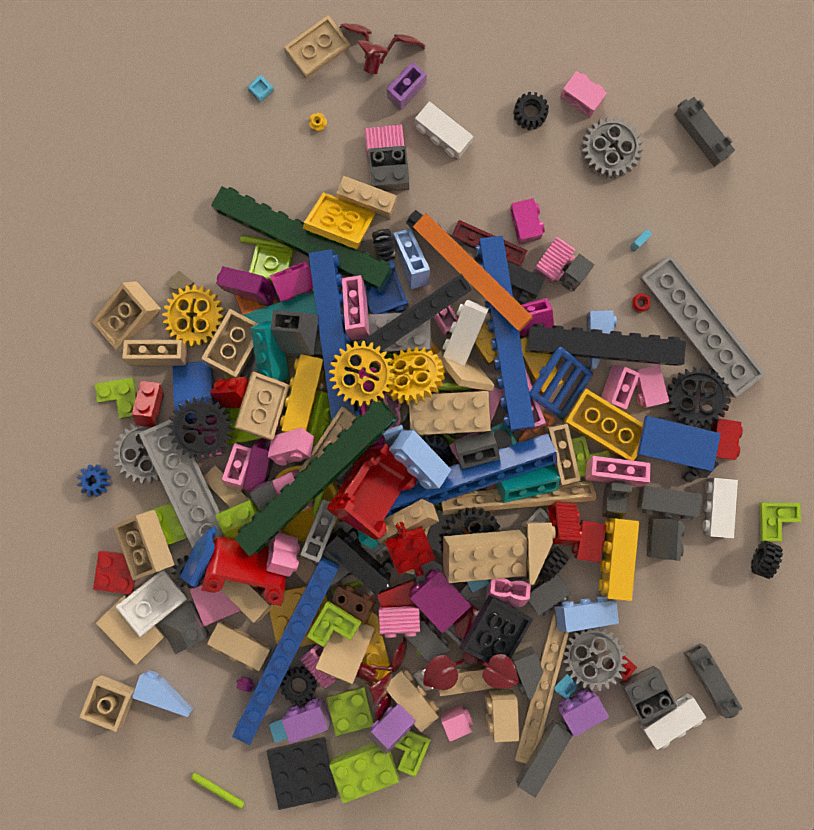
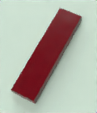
(470, 236)

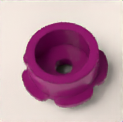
(245, 684)

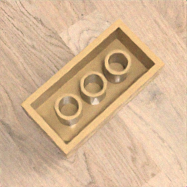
(451, 413)
(484, 556)

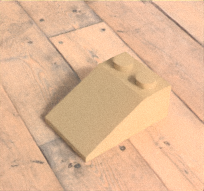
(125, 314)
(539, 542)

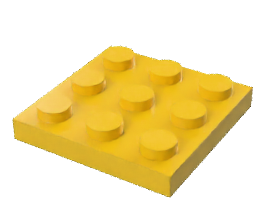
(339, 220)
(281, 614)

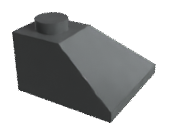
(184, 627)

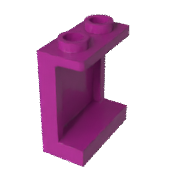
(439, 600)

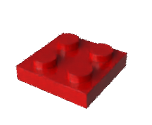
(113, 573)

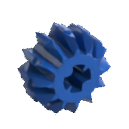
(96, 473)

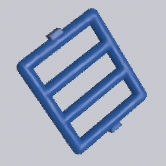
(545, 372)

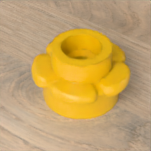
(317, 126)

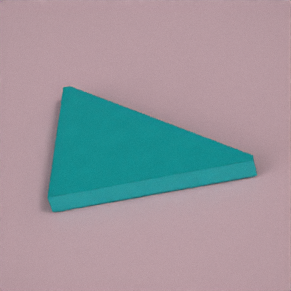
(301, 303)

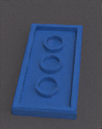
(678, 443)

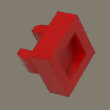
(630, 668)

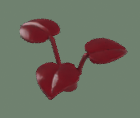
(372, 50)
(443, 676)
(378, 691)

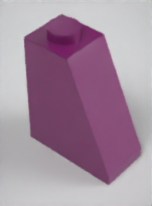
(246, 285)
(258, 465)

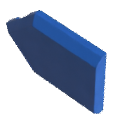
(199, 558)

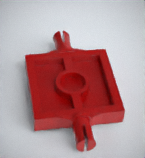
(409, 549)

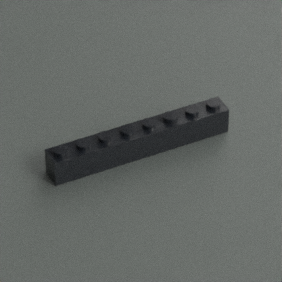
(606, 346)

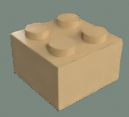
(108, 703)

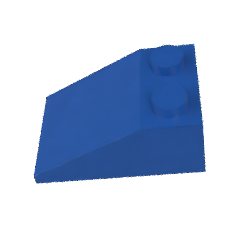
(191, 381)

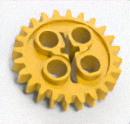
(177, 315)
(366, 355)
(411, 370)

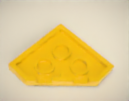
(376, 650)

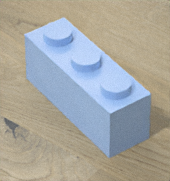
(420, 459)
(586, 614)

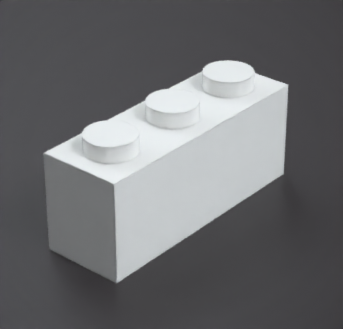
(443, 130)
(464, 332)
(720, 507)
(673, 722)

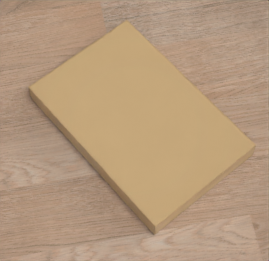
(317, 46)
(467, 376)
(262, 406)
(125, 637)
(343, 656)

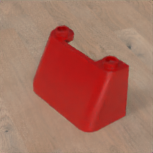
(371, 491)
(234, 564)

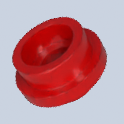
(646, 302)

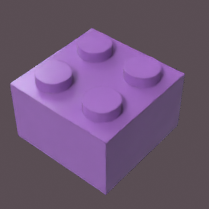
(582, 711)
(306, 720)

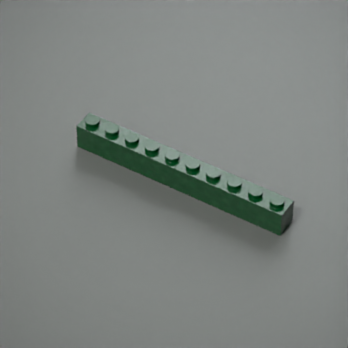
(291, 234)
(316, 477)

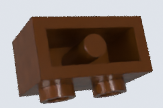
(353, 603)

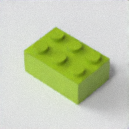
(363, 772)

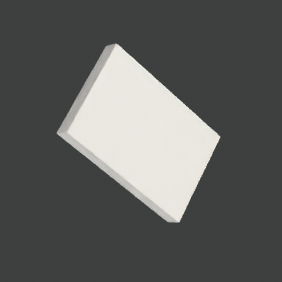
(151, 603)

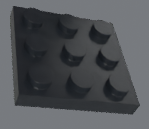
(495, 630)
(301, 773)

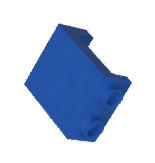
(390, 299)

